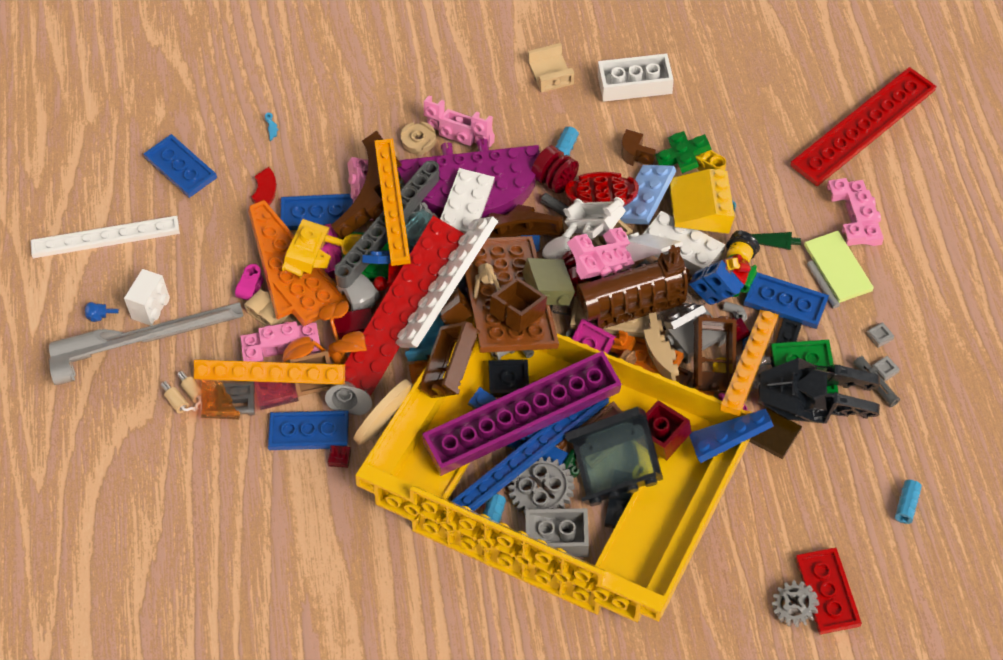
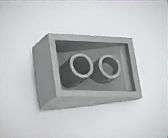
(560, 529)

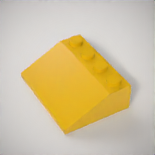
(702, 201)

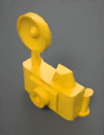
(307, 247)

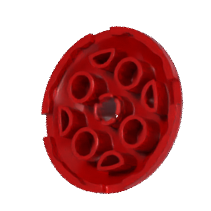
(602, 188)

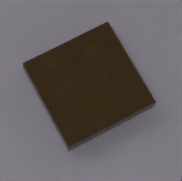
(778, 438)

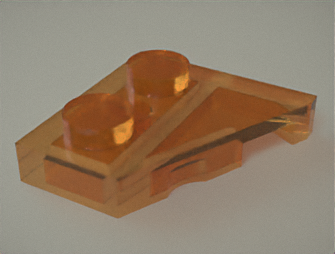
(216, 401)

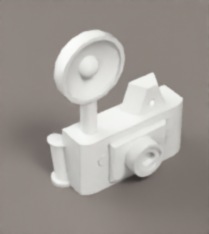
(585, 218)

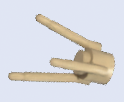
(487, 276)

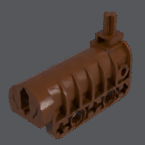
(635, 291)

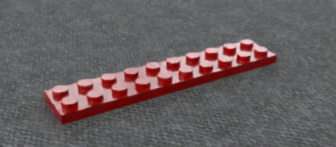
(862, 126)
(428, 256)

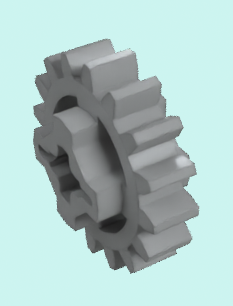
(793, 612)

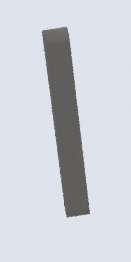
(376, 236)

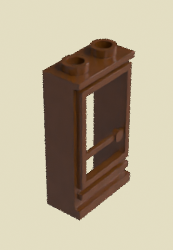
(714, 380)
(432, 381)

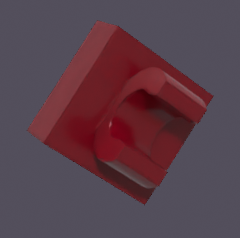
(741, 330)
(339, 456)

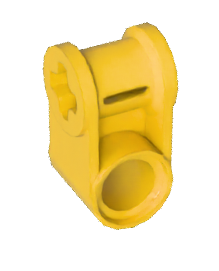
(710, 160)

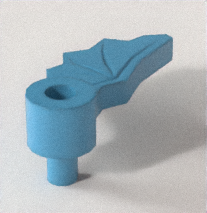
(272, 128)

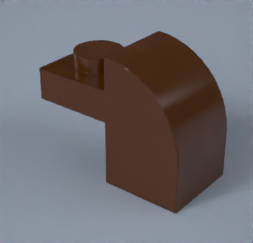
(634, 151)

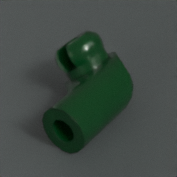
(570, 463)

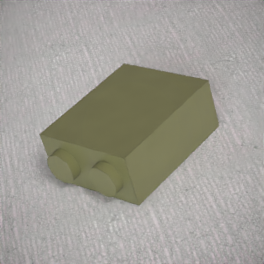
(550, 279)

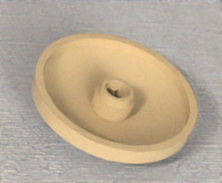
(382, 413)

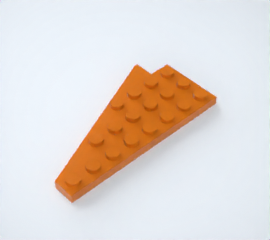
(288, 292)

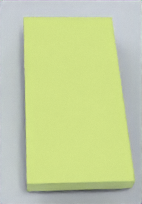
(838, 266)

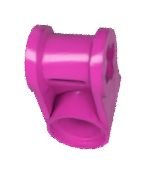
(249, 283)

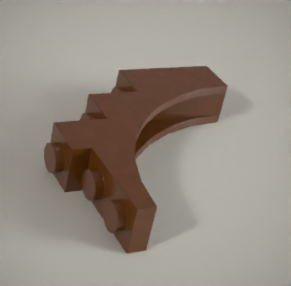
(369, 201)
(525, 221)

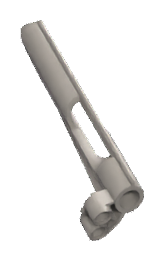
(81, 346)

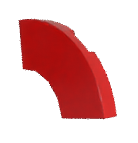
(266, 187)

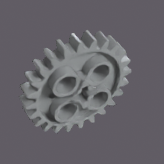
(554, 475)

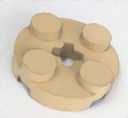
(418, 146)

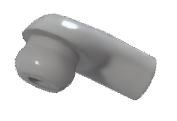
(737, 310)

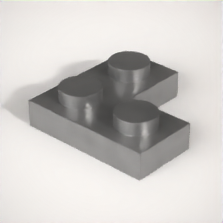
(683, 315)

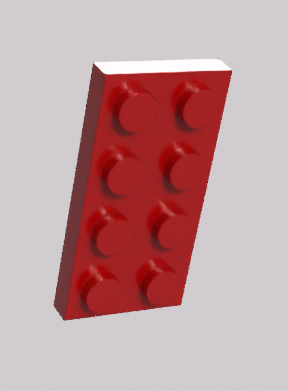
(828, 579)

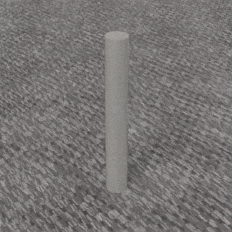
(823, 284)

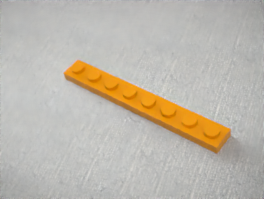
(392, 202)
(749, 363)
(269, 371)

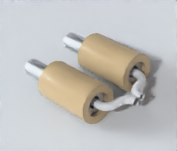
(175, 397)

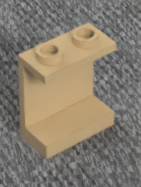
(550, 68)

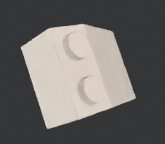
(648, 245)

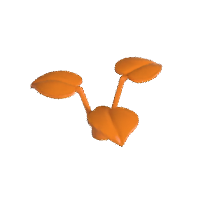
(337, 350)

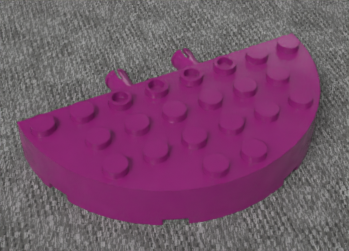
(509, 166)

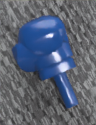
(96, 312)

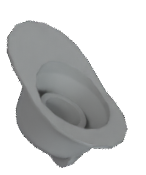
(348, 397)

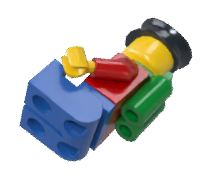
(730, 275)

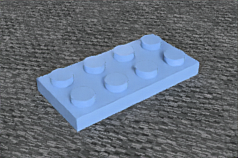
(652, 183)

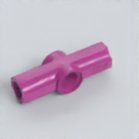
(332, 250)

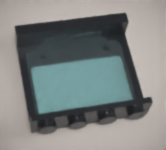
(615, 456)

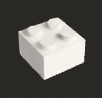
(147, 297)

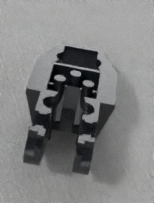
(800, 391)

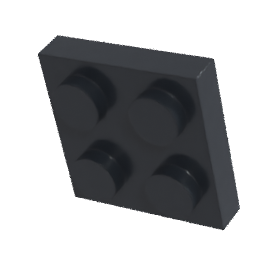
(507, 376)

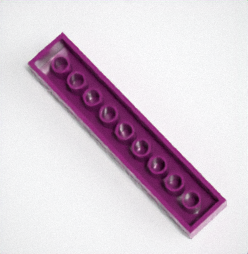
(521, 413)

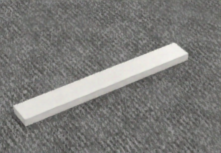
(105, 236)

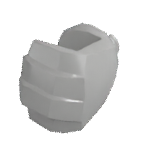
(361, 293)

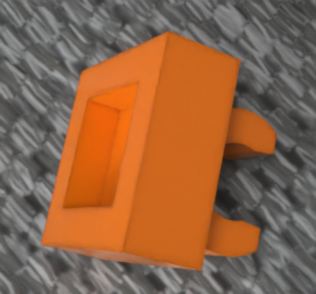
(623, 342)
(416, 370)

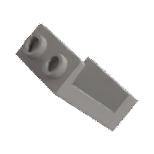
(683, 338)

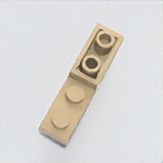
(659, 350)

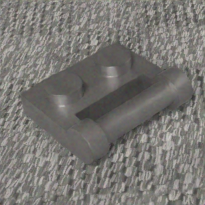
(241, 393)

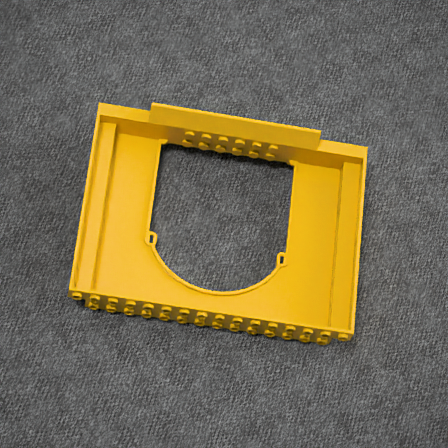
(652, 536)

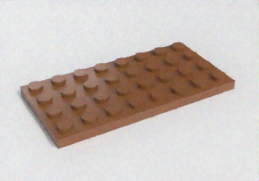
(508, 259)

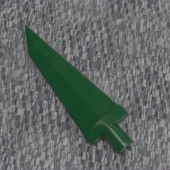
(778, 240)

